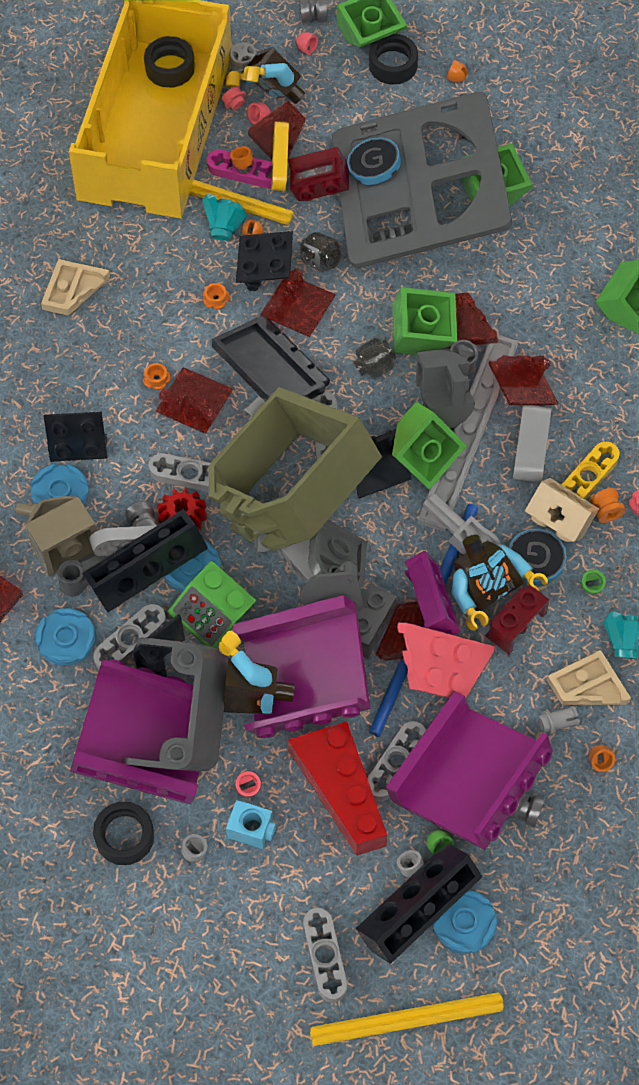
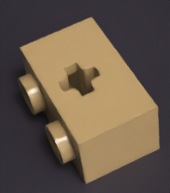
(576, 511)

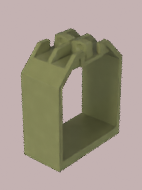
(316, 494)

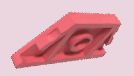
(442, 661)

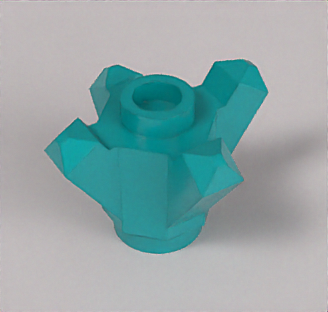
(223, 217)
(624, 634)

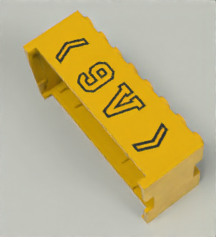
(145, 138)

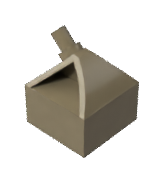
(58, 530)

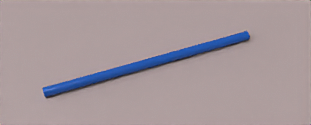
(402, 670)

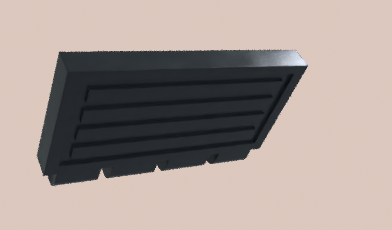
(269, 360)

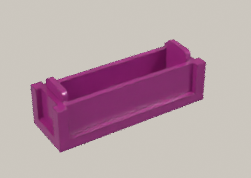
(431, 594)

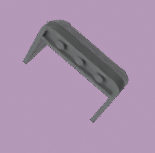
(202, 747)

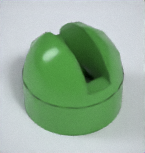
(590, 576)
(435, 837)

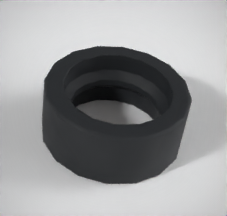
(169, 46)
(393, 74)
(132, 855)

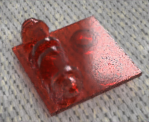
(298, 304)
(523, 379)
(193, 400)

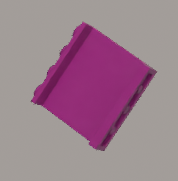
(319, 653)
(132, 718)
(468, 772)

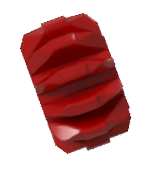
(178, 501)

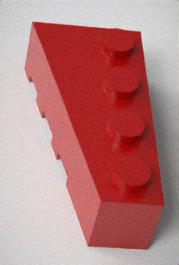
(338, 778)

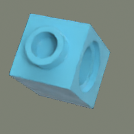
(244, 813)

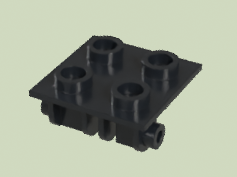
(264, 258)
(75, 436)
(387, 470)
(152, 657)

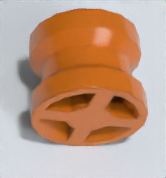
(608, 504)

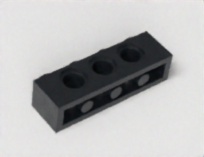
(145, 560)
(419, 902)

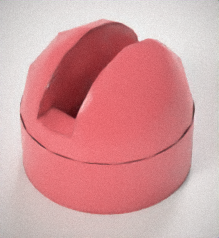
(307, 39)
(257, 111)
(244, 778)

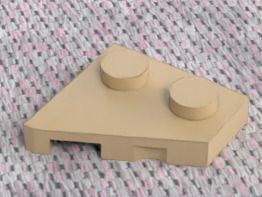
(71, 286)
(589, 683)

